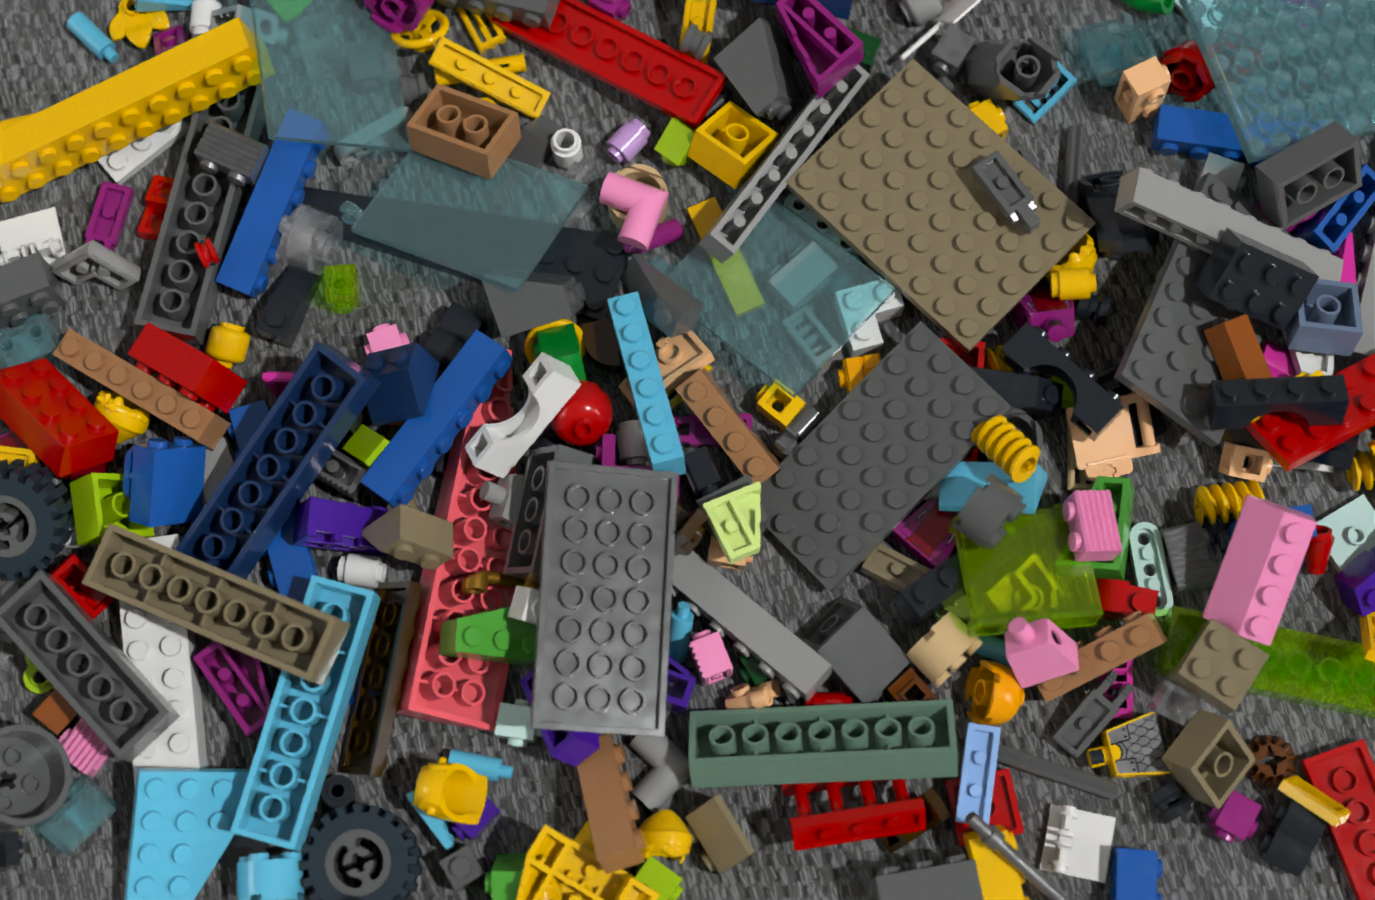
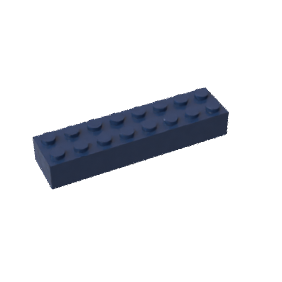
(280, 461)

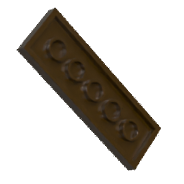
(381, 680)

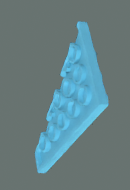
(179, 829)

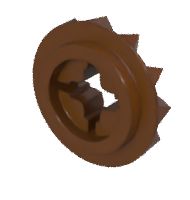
(1279, 748)

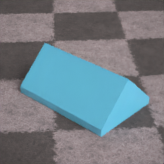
(968, 476)

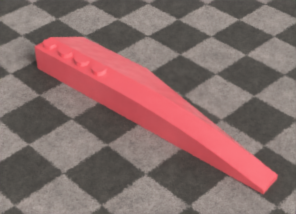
(449, 687)

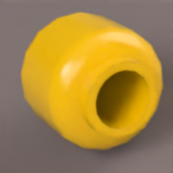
(228, 344)

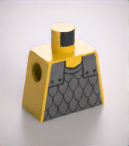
(1131, 749)

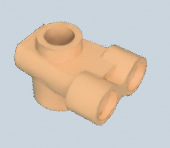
(755, 697)

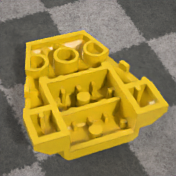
(567, 870)

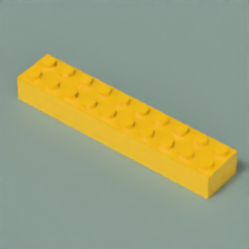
(127, 107)

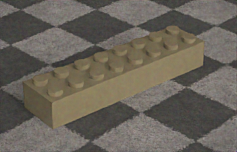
(216, 604)

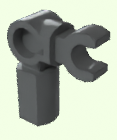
(796, 431)

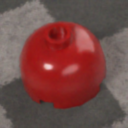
(584, 416)

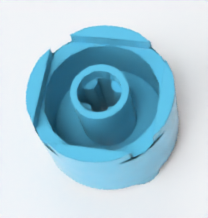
(270, 878)

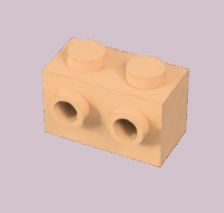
(1142, 89)

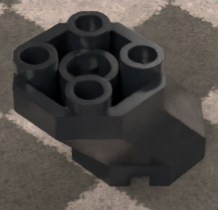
(1113, 231)

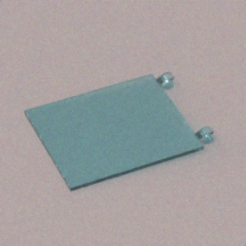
(329, 74)
(468, 221)
(782, 296)

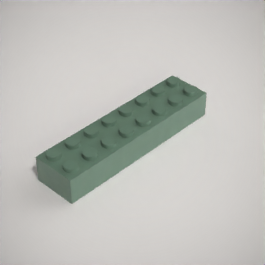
(822, 743)

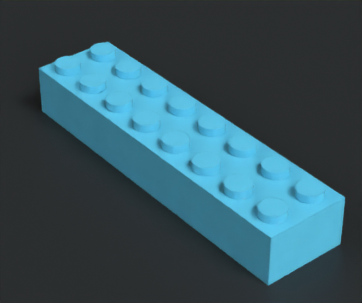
(304, 727)

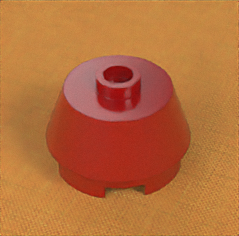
(1188, 71)

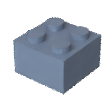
(1327, 320)

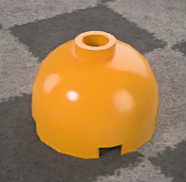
(994, 693)

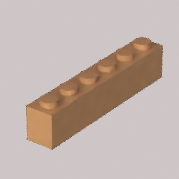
(141, 389)

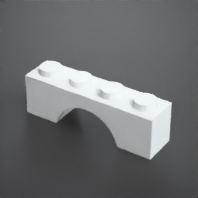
(502, 444)

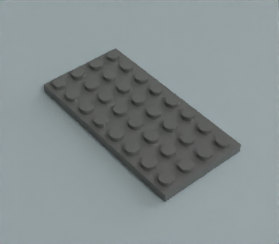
(1168, 352)
(877, 455)
(604, 600)

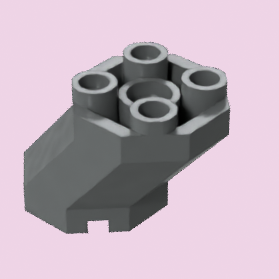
(1012, 69)

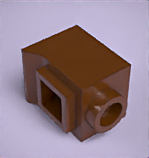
(904, 683)

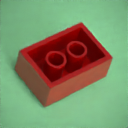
(187, 368)

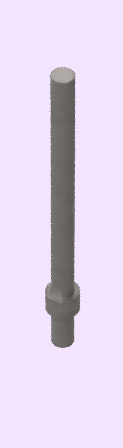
(995, 840)

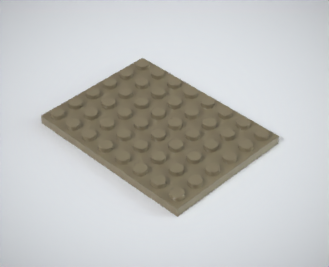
(911, 208)

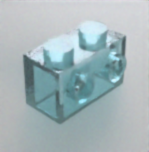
(29, 341)
(79, 816)

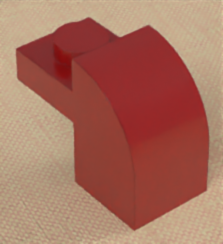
(1122, 599)

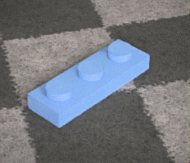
(977, 771)

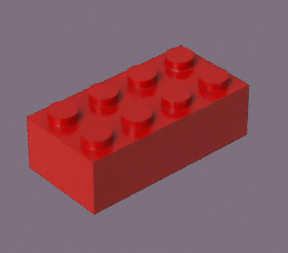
(54, 418)

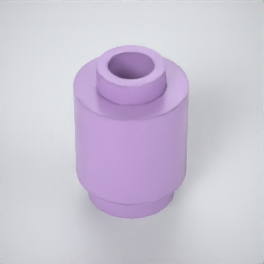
(627, 141)

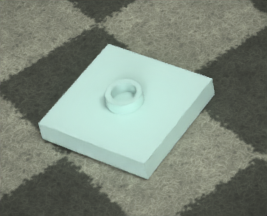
(1353, 531)

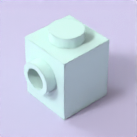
(514, 724)

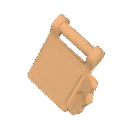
(1113, 450)

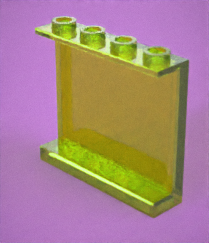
(1027, 576)

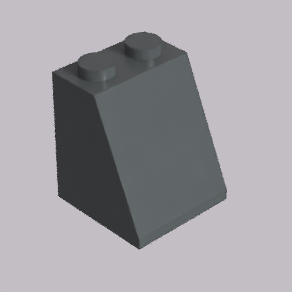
(761, 70)
(539, 302)
(857, 648)

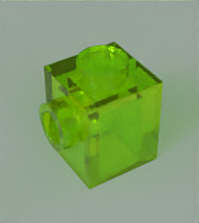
(342, 288)

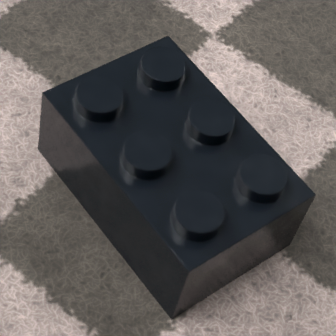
(1256, 279)

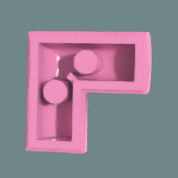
(640, 201)

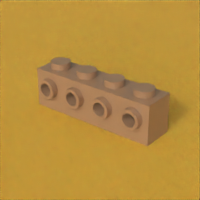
(1108, 652)
(609, 807)

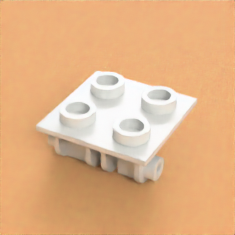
(32, 234)
(1077, 843)

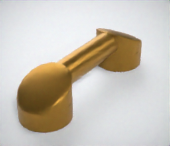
(478, 582)

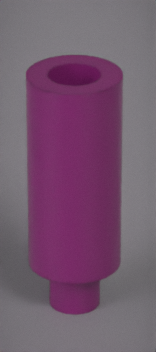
(665, 233)

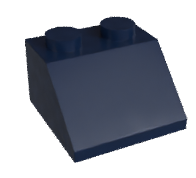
(406, 383)

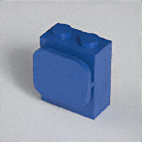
(164, 481)

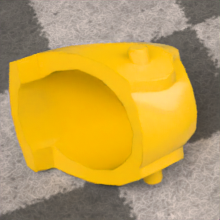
(451, 792)

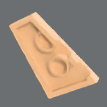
(677, 360)

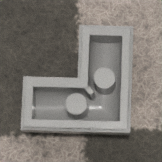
(98, 261)
(668, 770)

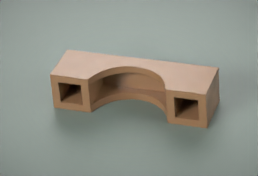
(727, 427)

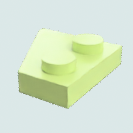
(736, 522)

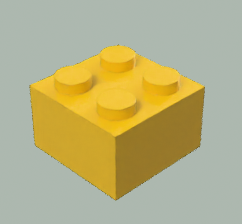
(731, 144)

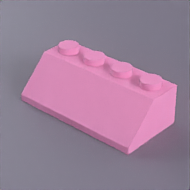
(1259, 569)

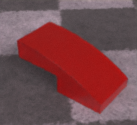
(156, 202)

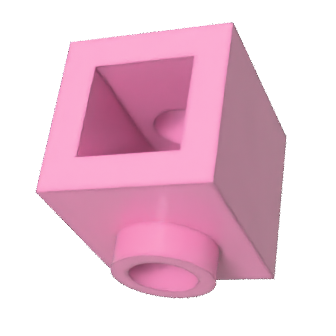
(384, 338)

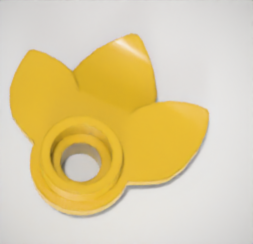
(136, 25)

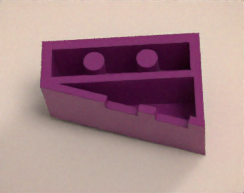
(820, 42)
(240, 683)

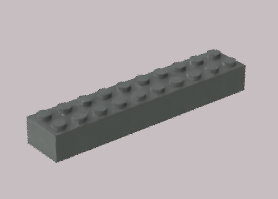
(201, 205)

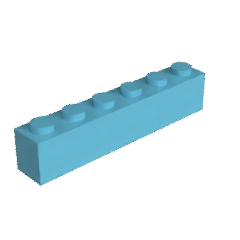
(646, 384)

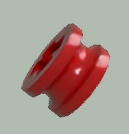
(207, 252)

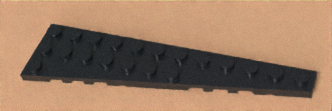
(590, 256)

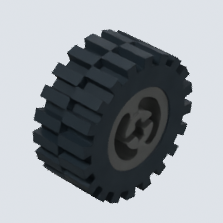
(44, 510)
(347, 829)

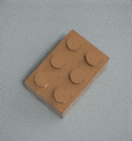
(464, 131)

